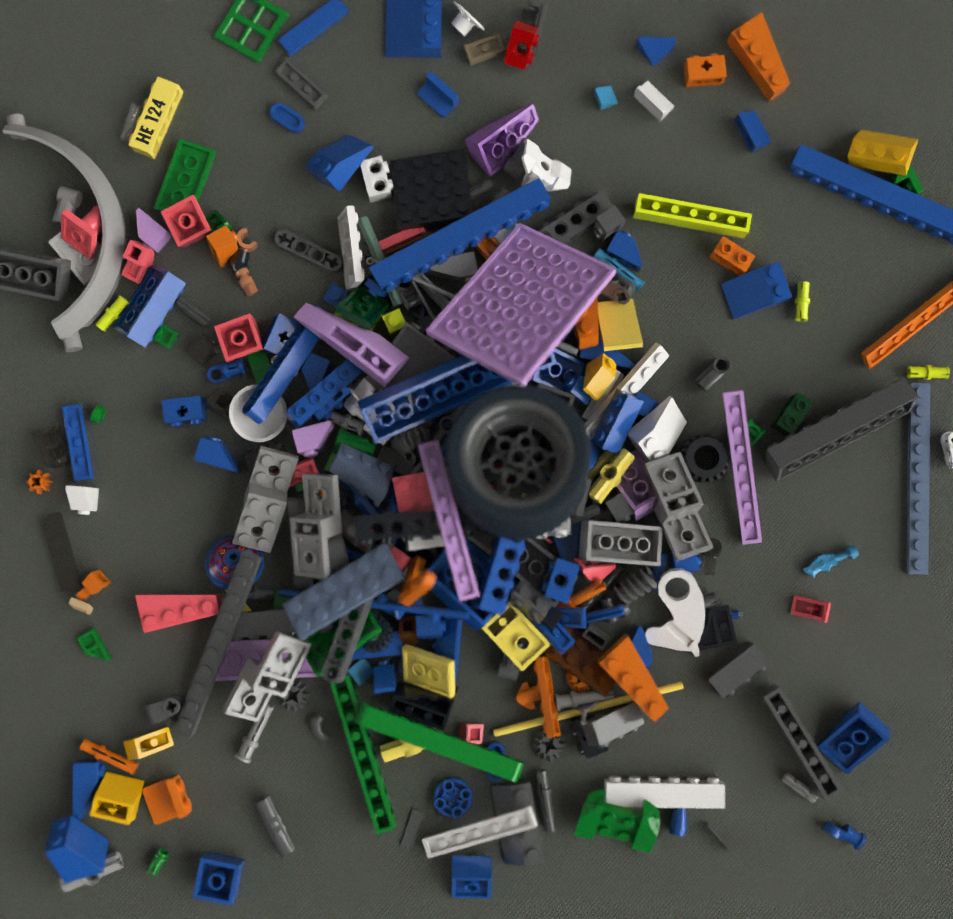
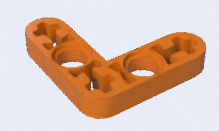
(416, 582)

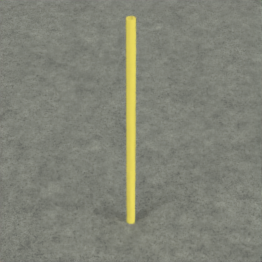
(573, 712)

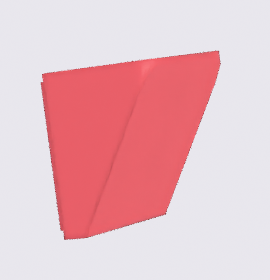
(471, 732)

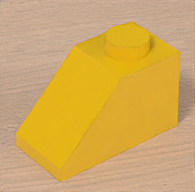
(599, 376)
(148, 743)

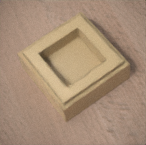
(80, 606)

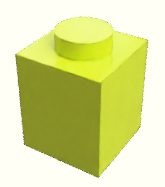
(394, 322)

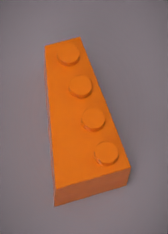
(759, 56)
(586, 327)
(630, 673)

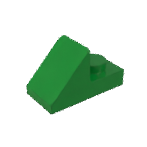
(910, 181)

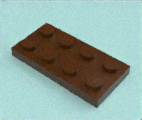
(583, 663)

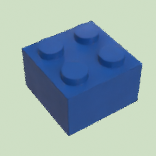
(218, 878)

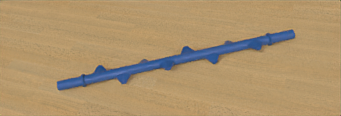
(398, 608)

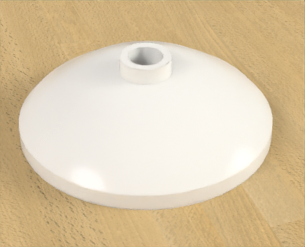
(248, 428)

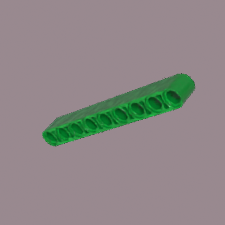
(439, 742)

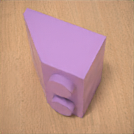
(313, 438)

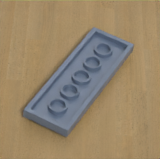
(343, 591)

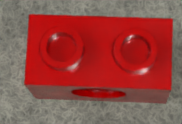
(523, 34)

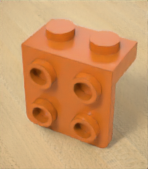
(167, 799)

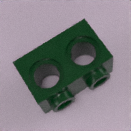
(792, 414)

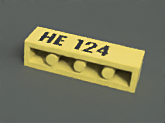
(155, 118)

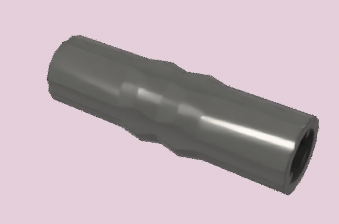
(275, 825)

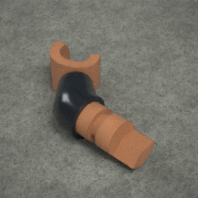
(239, 263)

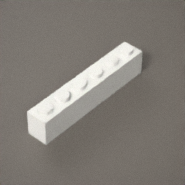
(664, 792)

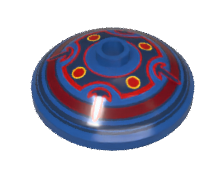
(218, 562)

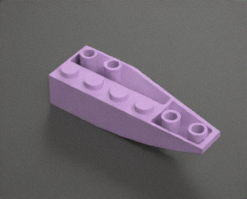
(359, 345)

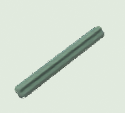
(377, 253)

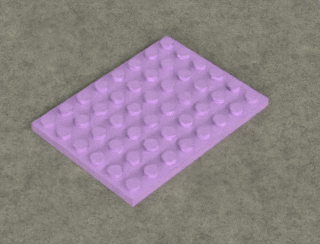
(521, 303)

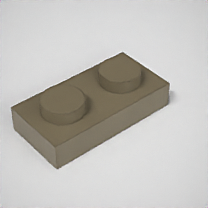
(484, 49)

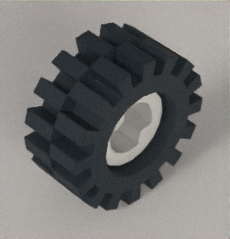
(380, 639)

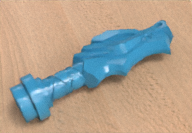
(825, 562)

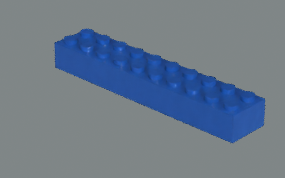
(430, 395)

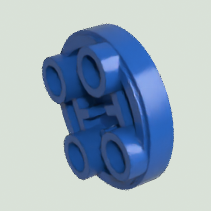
(453, 797)

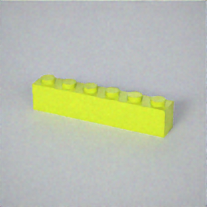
(692, 216)

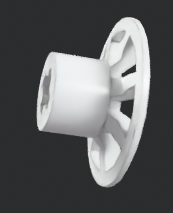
(464, 20)

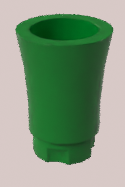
(354, 441)

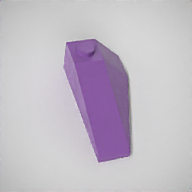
(499, 139)

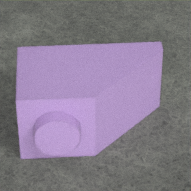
(151, 232)

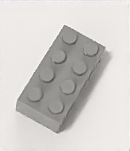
(620, 543)

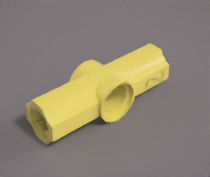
(604, 485)
(398, 749)

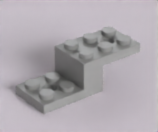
(265, 499)
(678, 506)
(317, 524)
(266, 677)

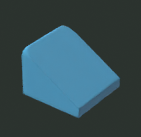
(605, 97)
(361, 671)

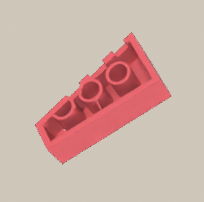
(168, 610)

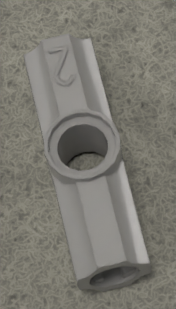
(113, 863)

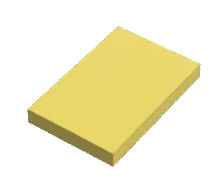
(619, 325)
(428, 671)

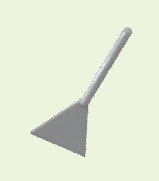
(585, 708)

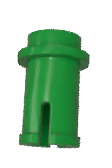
(159, 858)

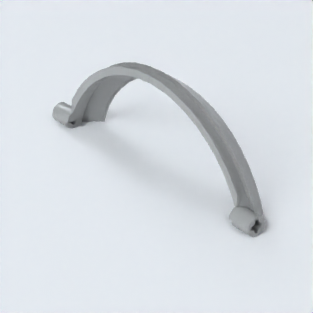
(114, 237)

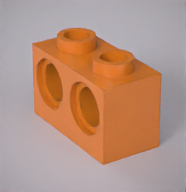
(732, 256)

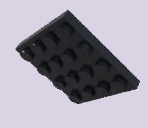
(431, 189)

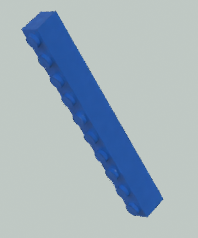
(873, 192)
(460, 235)

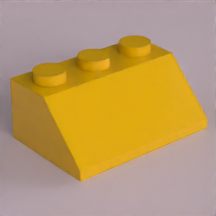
(882, 152)

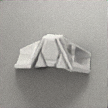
(537, 163)

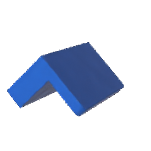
(438, 95)
(752, 130)

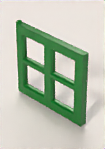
(251, 25)

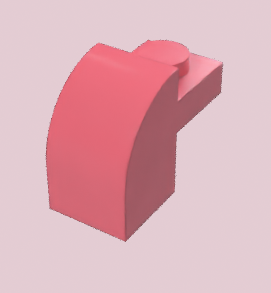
(138, 260)

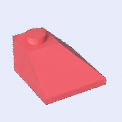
(186, 221)

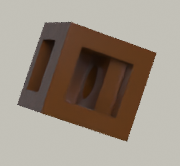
(408, 630)

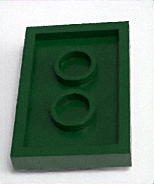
(363, 307)

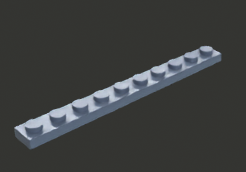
(918, 482)

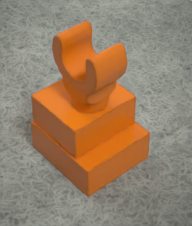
(93, 584)

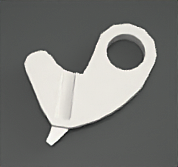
(688, 614)

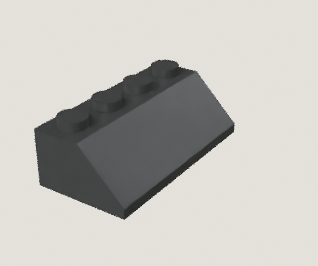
(525, 846)

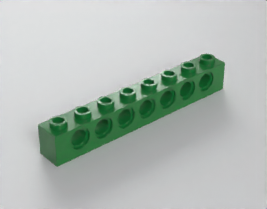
(364, 757)

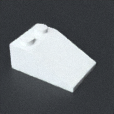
(658, 431)

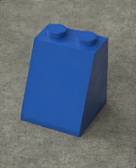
(76, 849)

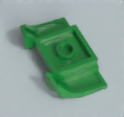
(619, 822)

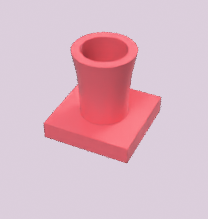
(82, 232)

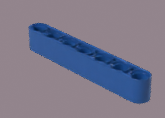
(280, 374)

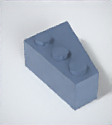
(363, 472)

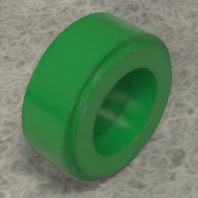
(98, 414)

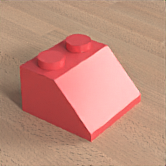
(239, 337)

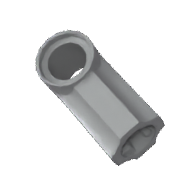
(67, 199)

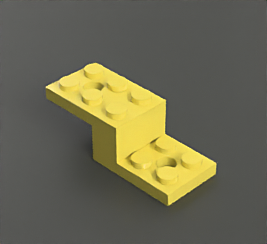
(508, 629)

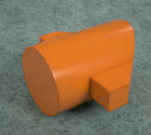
(527, 696)

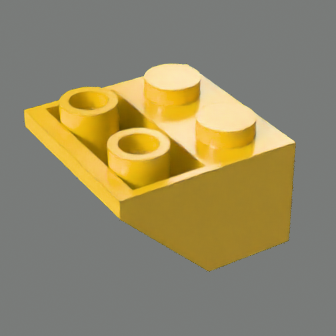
(117, 798)

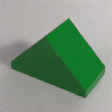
(216, 221)

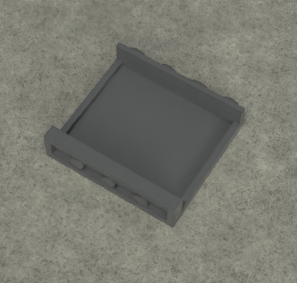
(422, 354)

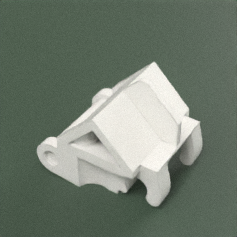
(362, 391)

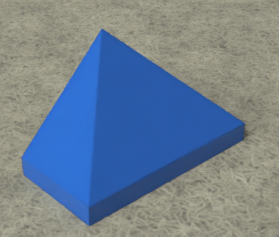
(655, 48)

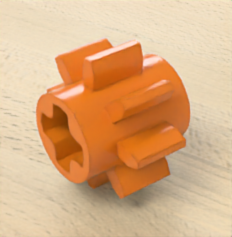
(34, 483)

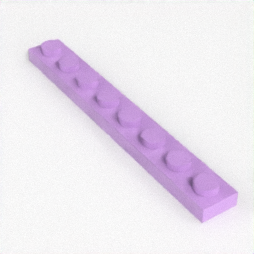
(742, 466)
(448, 520)

